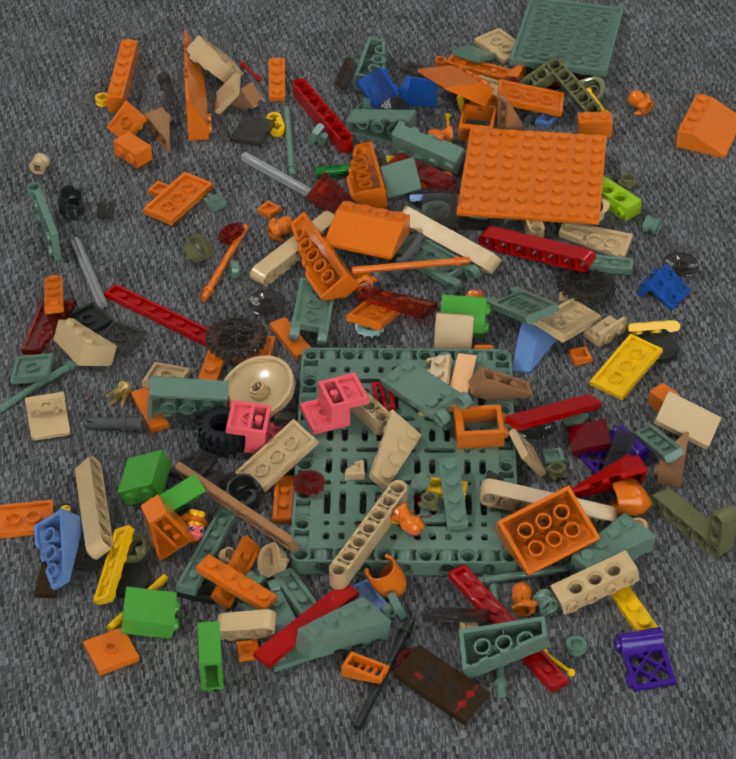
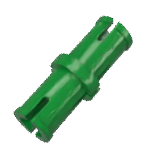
(332, 170)

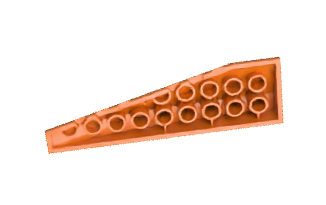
(195, 94)

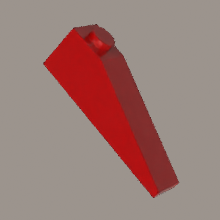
(623, 469)

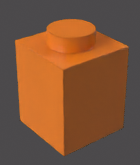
(658, 394)

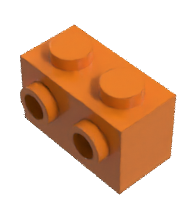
(595, 123)
(132, 150)

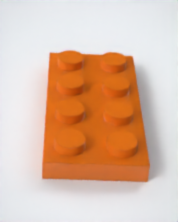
(531, 97)
(178, 198)

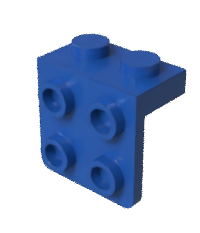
(378, 87)
(419, 91)
(665, 286)

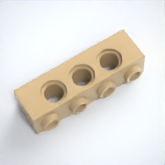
(600, 574)

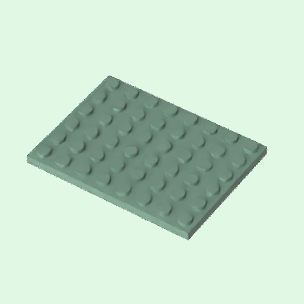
(572, 31)

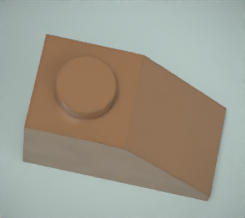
(247, 97)

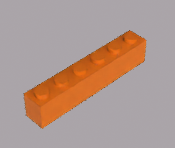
(122, 75)

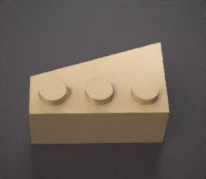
(212, 59)
(83, 344)

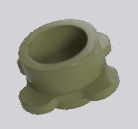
(628, 180)
(556, 470)
(429, 501)

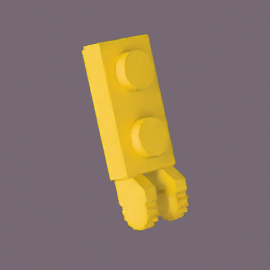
(654, 326)

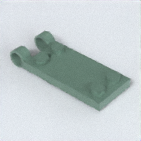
(44, 218)
(444, 274)
(523, 306)
(311, 313)
(424, 391)
(284, 617)

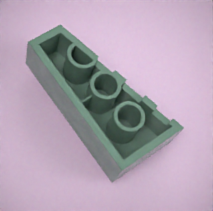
(371, 59)
(378, 123)
(427, 148)
(185, 395)
(617, 537)
(342, 629)
(501, 643)

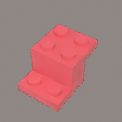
(334, 403)
(252, 422)

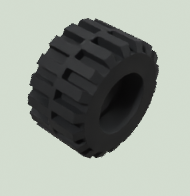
(213, 434)

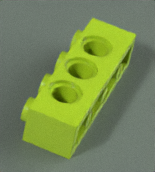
(621, 201)

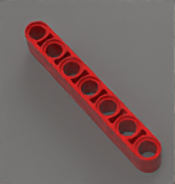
(322, 114)
(537, 249)

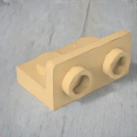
(605, 330)

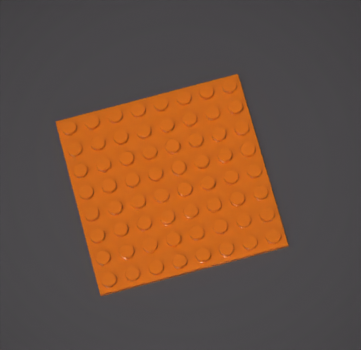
(533, 176)

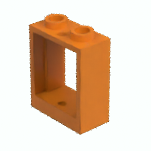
(471, 112)
(479, 438)

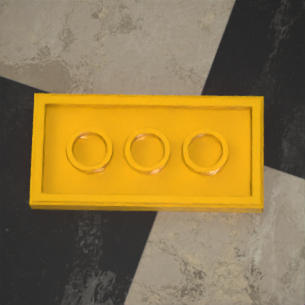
(626, 367)

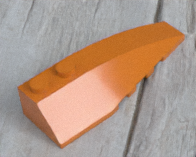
(365, 178)
(321, 262)

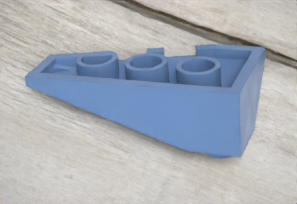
(531, 347)
(58, 543)

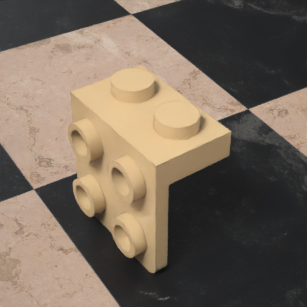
(47, 416)

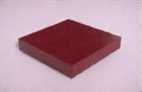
(589, 437)

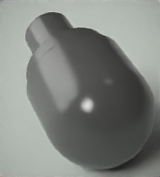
(529, 115)

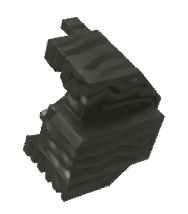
(70, 202)
(246, 490)

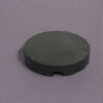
(669, 346)
(132, 576)

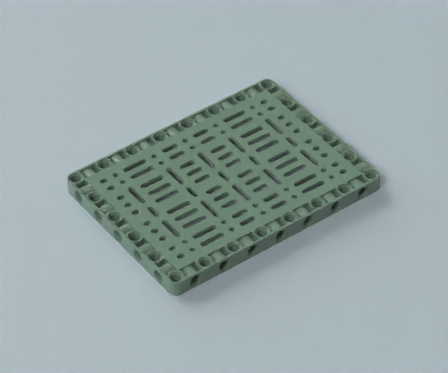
(413, 556)

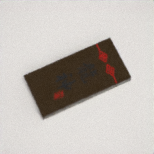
(441, 684)

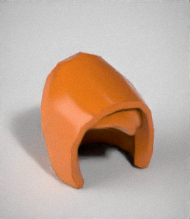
(630, 498)
(389, 580)

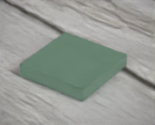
(474, 54)
(401, 178)
(32, 368)

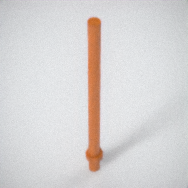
(411, 265)
(208, 290)

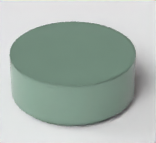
(233, 269)
(420, 482)
(576, 645)

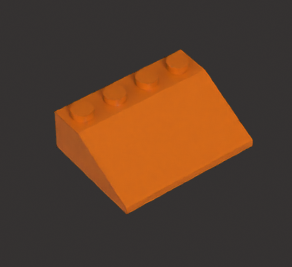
(460, 82)
(707, 127)
(368, 230)
(546, 531)

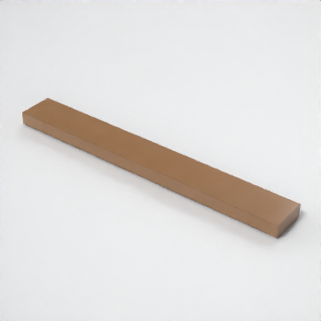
(241, 510)

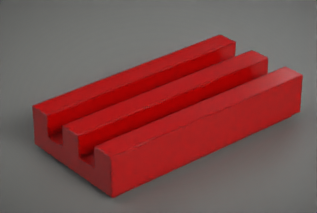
(391, 398)

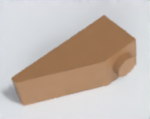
(506, 116)
(159, 125)
(497, 385)
(672, 472)

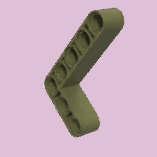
(571, 83)
(712, 534)

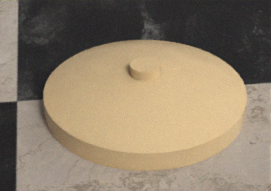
(262, 381)

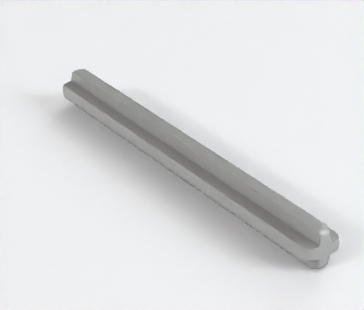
(275, 174)
(89, 273)

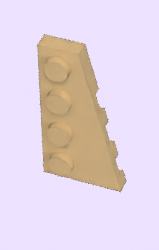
(598, 239)
(394, 448)

